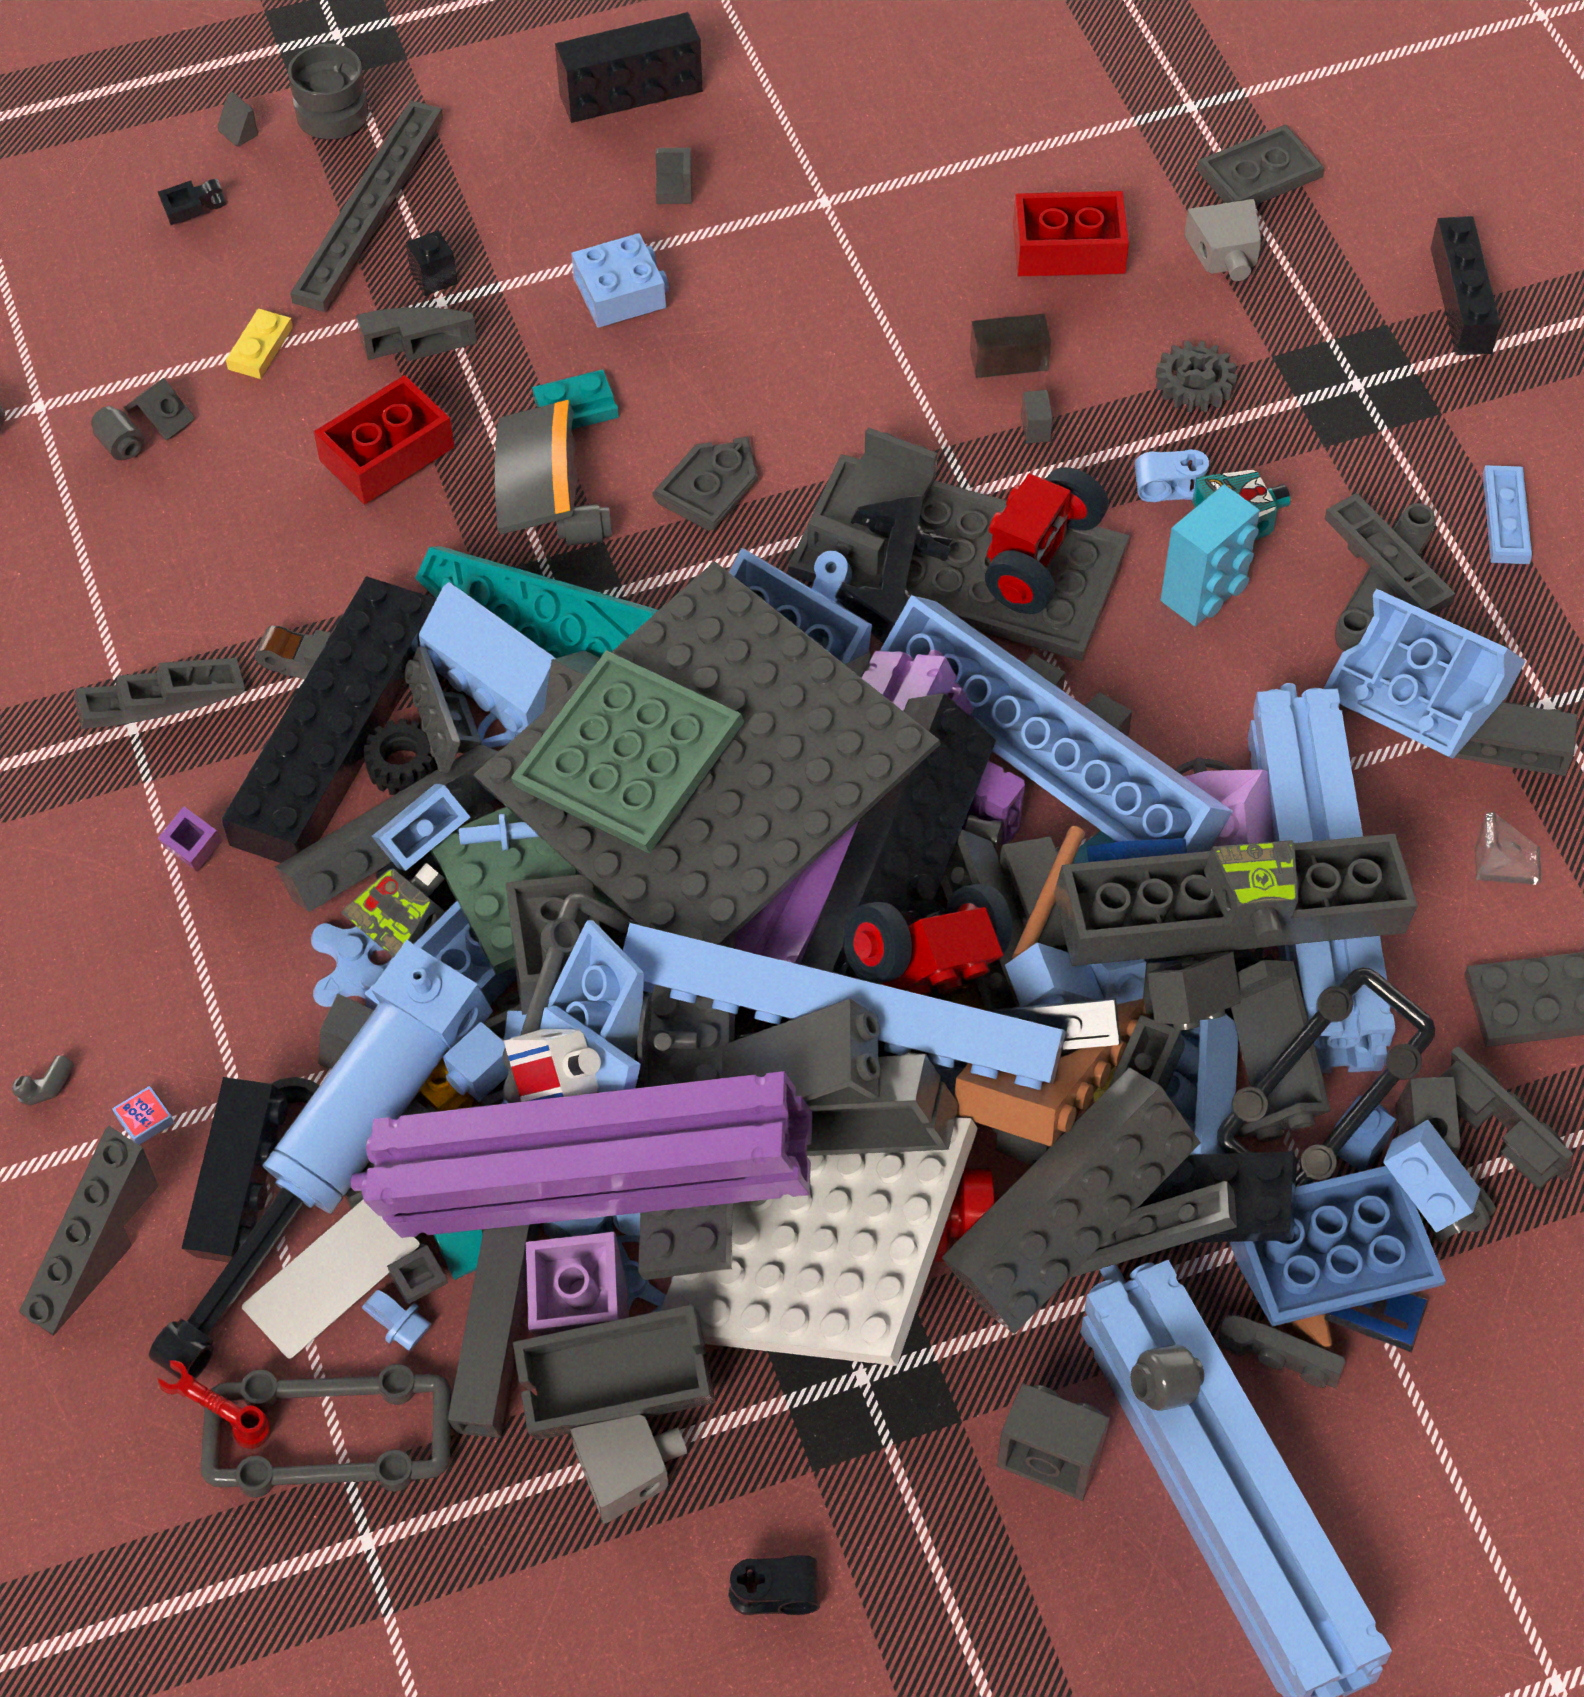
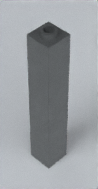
(490, 1329)

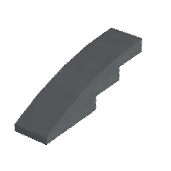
(150, 696)

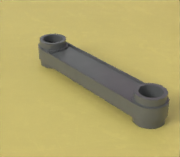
(1416, 529)

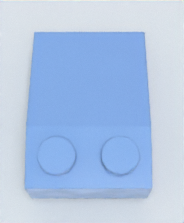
(602, 989)

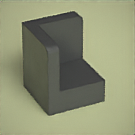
(673, 176)

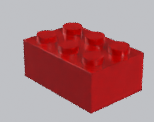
(1070, 233)
(384, 439)

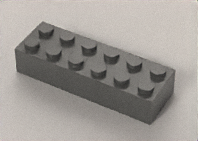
(1071, 1200)

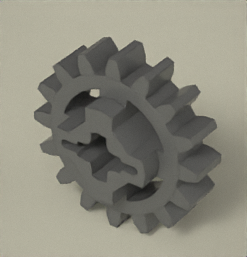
(1196, 376)

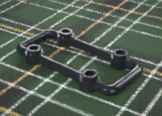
(1333, 1006)

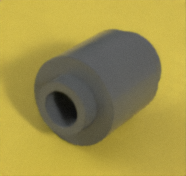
(117, 433)
(586, 526)

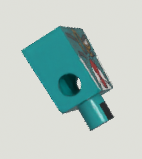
(1251, 488)

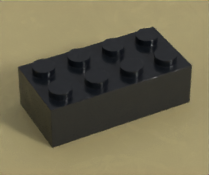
(629, 67)

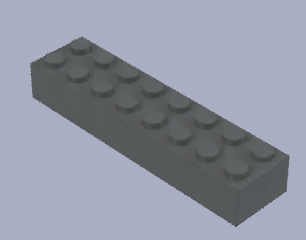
(1169, 909)

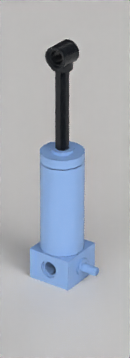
(417, 1021)

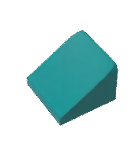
(460, 1251)

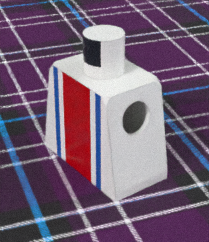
(553, 1064)

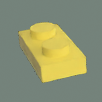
(259, 343)

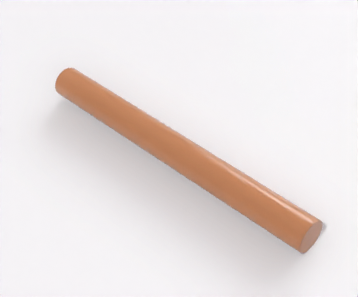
(1047, 898)

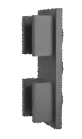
(1530, 1144)

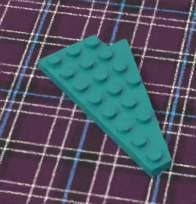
(545, 610)

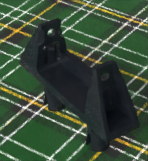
(899, 523)

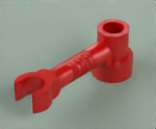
(245, 1437)

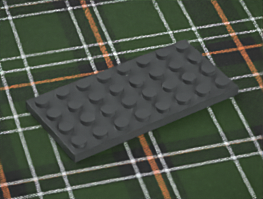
(1081, 569)

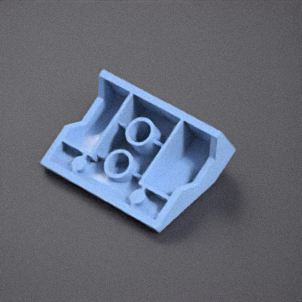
(1424, 675)

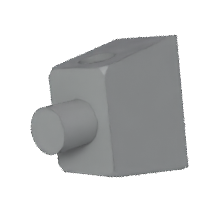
(1225, 237)
(624, 1462)

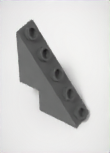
(91, 1231)

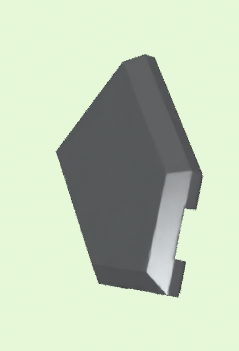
(709, 482)

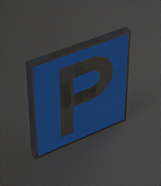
(1387, 1320)

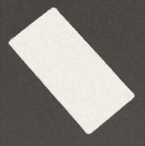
(326, 1279)

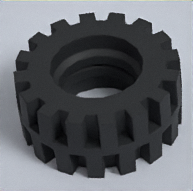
(394, 739)

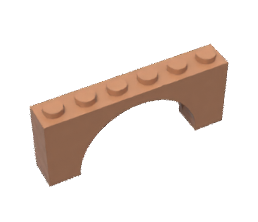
(1052, 1110)

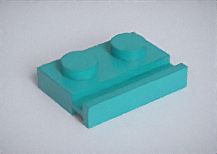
(588, 396)

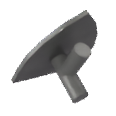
(658, 1039)

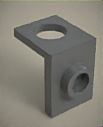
(163, 408)

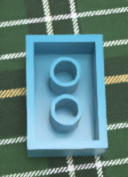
(1210, 555)

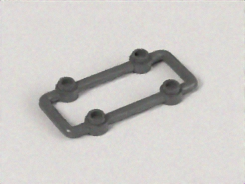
(559, 938)
(392, 1469)

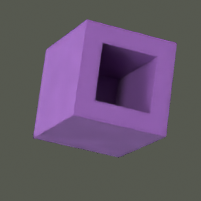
(190, 838)

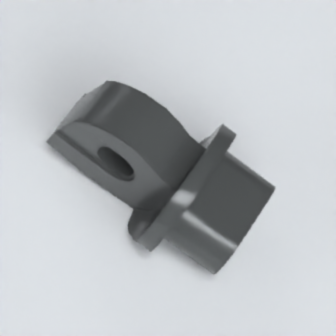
(1473, 1222)

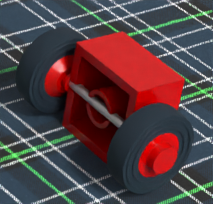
(1033, 531)
(933, 950)

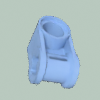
(1167, 475)

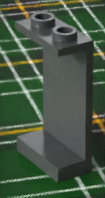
(884, 473)
(1265, 1025)
(816, 1051)

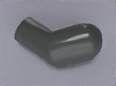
(46, 1087)

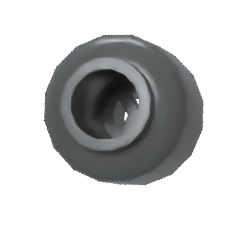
(1167, 1377)

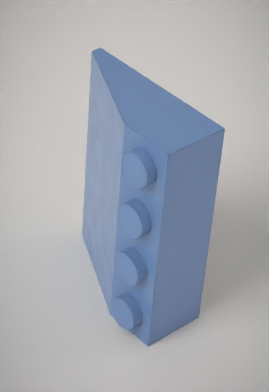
(1350, 1247)

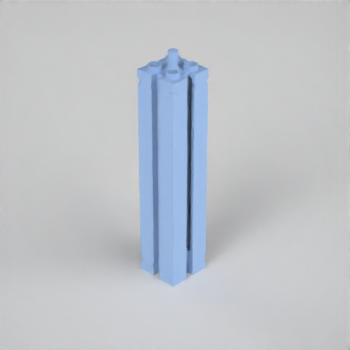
(1316, 800)
(1236, 1494)

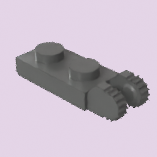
(1281, 1350)

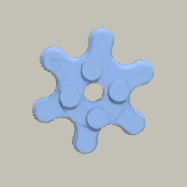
(353, 970)

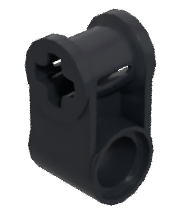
(781, 1586)

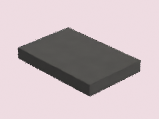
(1260, 167)

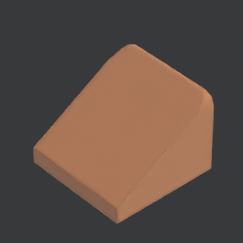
(1312, 1330)

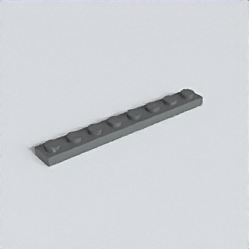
(366, 206)

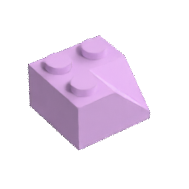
(1249, 799)
(574, 1283)

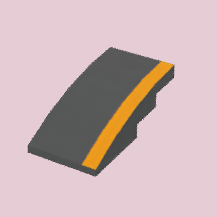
(535, 467)

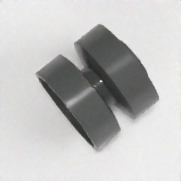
(328, 91)

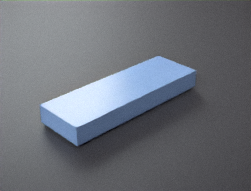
(1507, 514)
(617, 1068)

